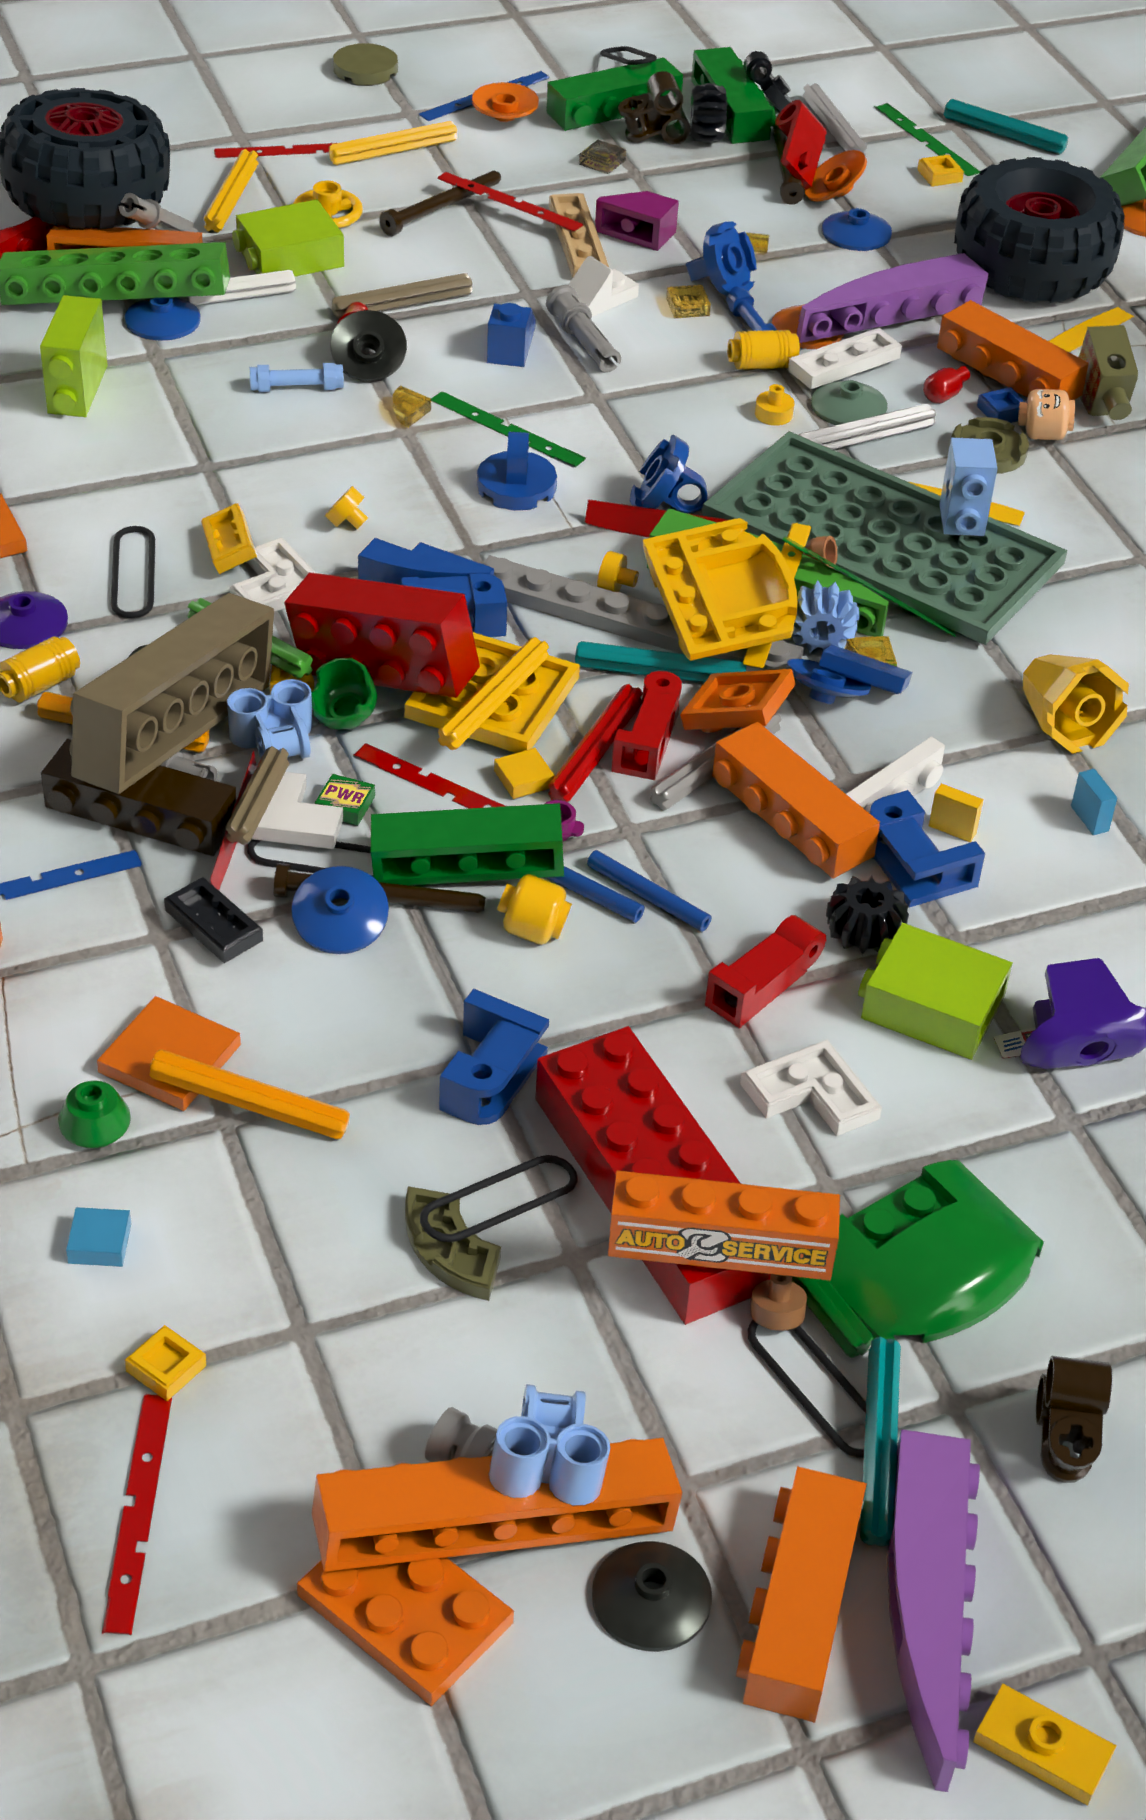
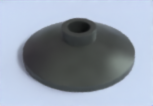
(368, 331)
(647, 1616)

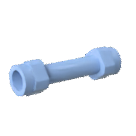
(331, 376)

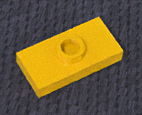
(228, 538)
(1044, 1744)

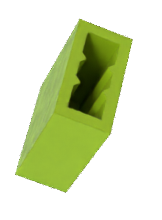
(289, 238)
(74, 356)
(934, 990)

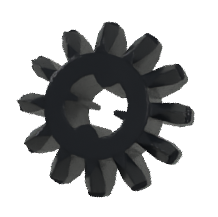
(708, 113)
(865, 913)

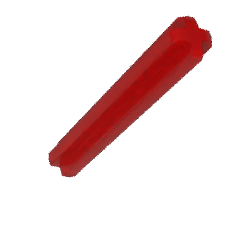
(595, 743)

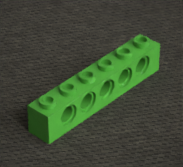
(114, 273)

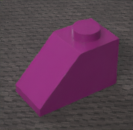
(637, 218)

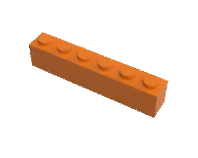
(456, 1511)

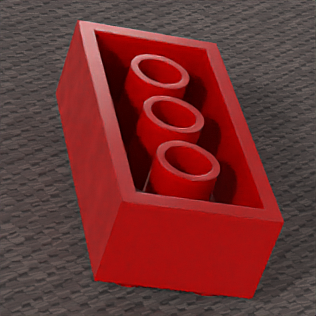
(399, 632)

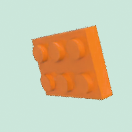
(411, 1617)

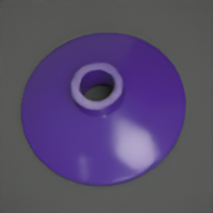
(30, 619)

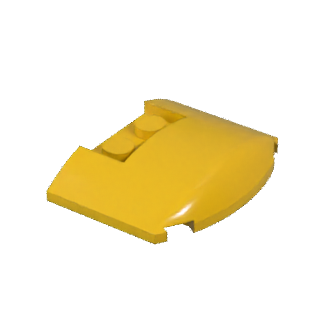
(722, 587)

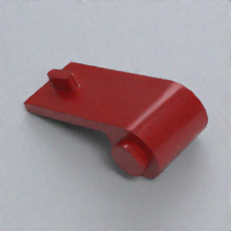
(803, 142)

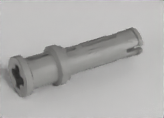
(577, 320)

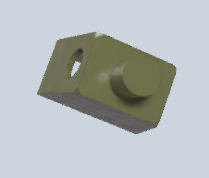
(1110, 372)

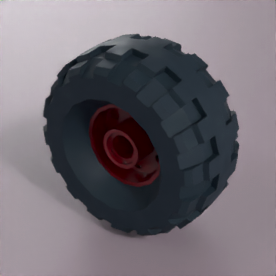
(79, 154)
(1040, 228)

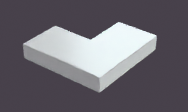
(278, 571)
(297, 822)
(816, 1077)

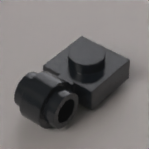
(759, 69)

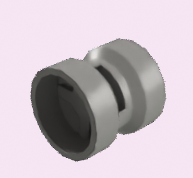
(457, 1437)

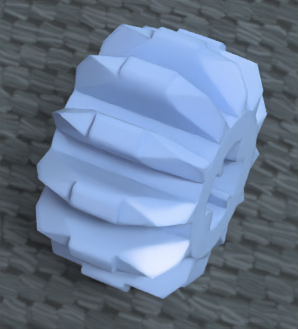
(825, 617)

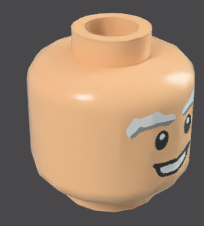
(1047, 414)

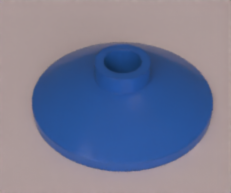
(857, 230)
(162, 318)
(824, 683)
(340, 927)

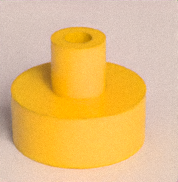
(774, 406)
(347, 509)
(614, 572)

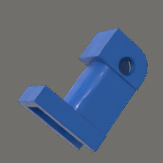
(485, 609)
(914, 860)
(498, 1064)

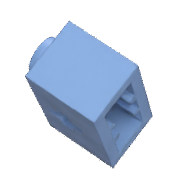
(968, 486)

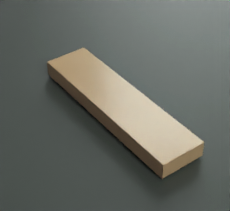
(582, 242)

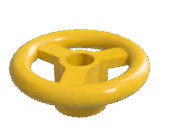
(334, 200)

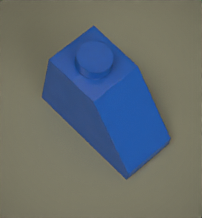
(510, 334)

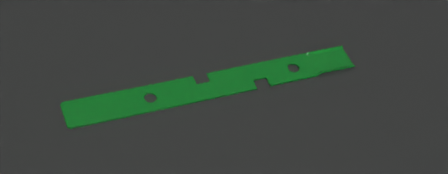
(921, 135)
(494, 423)
(807, 551)

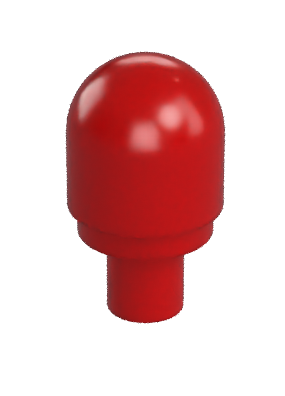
(945, 384)

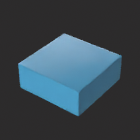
(1094, 801)
(98, 1237)

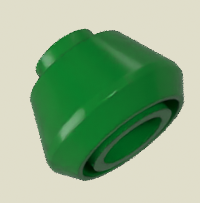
(94, 1115)

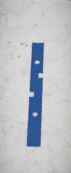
(467, 101)
(67, 875)

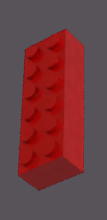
(627, 1117)

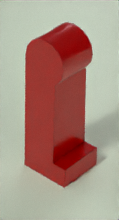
(643, 748)
(764, 970)

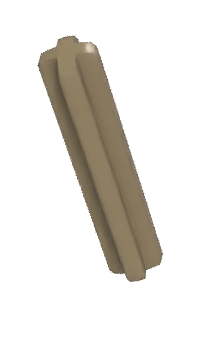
(257, 795)

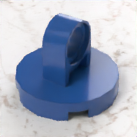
(725, 259)
(665, 475)
(516, 476)

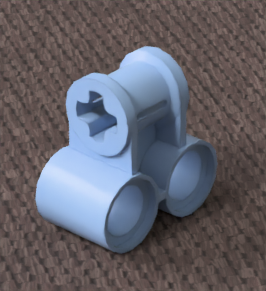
(273, 719)
(550, 1448)

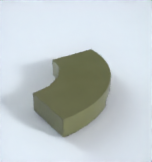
(462, 1264)

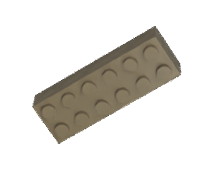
(169, 692)

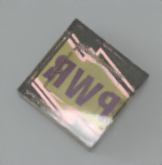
(602, 156)

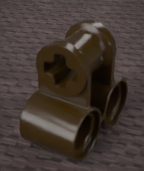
(656, 112)
(1072, 1410)

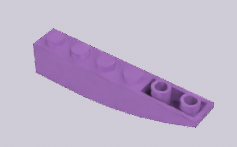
(894, 297)
(929, 1591)

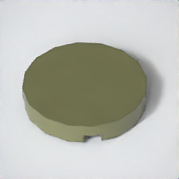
(365, 63)
(1009, 445)

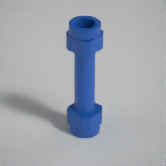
(741, 304)

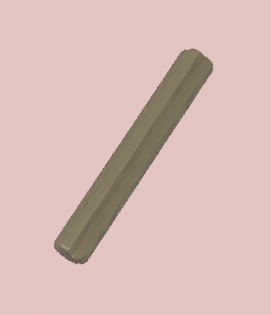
(406, 294)

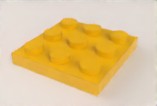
(521, 716)

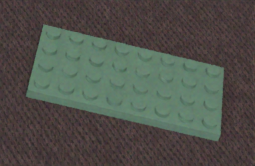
(890, 535)

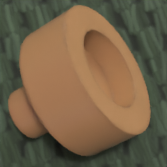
(778, 1303)

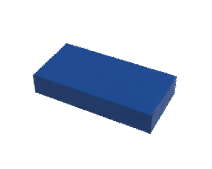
(865, 669)

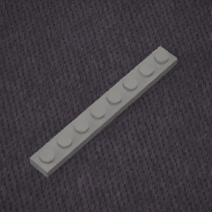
(609, 610)

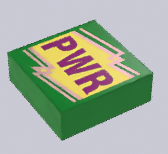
(350, 794)

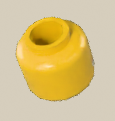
(534, 909)

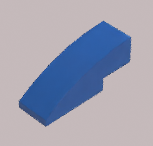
(389, 563)

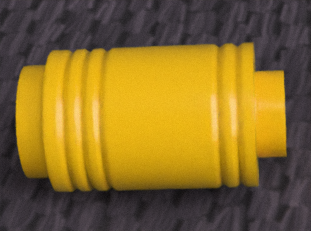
(762, 349)
(38, 668)

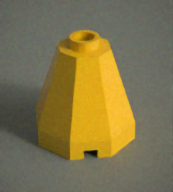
(1075, 699)

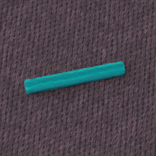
(1006, 126)
(647, 661)
(880, 1441)

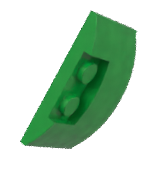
(932, 1256)

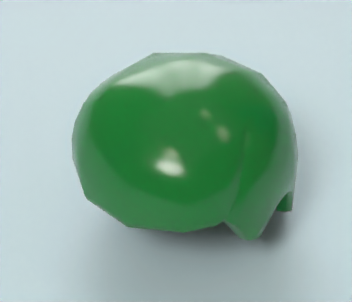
(343, 694)

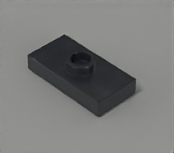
(213, 919)

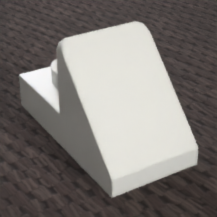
(602, 287)

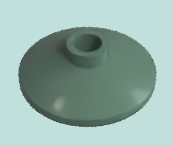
(847, 402)

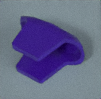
(1083, 1019)

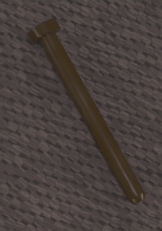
(791, 189)
(393, 221)
(396, 893)

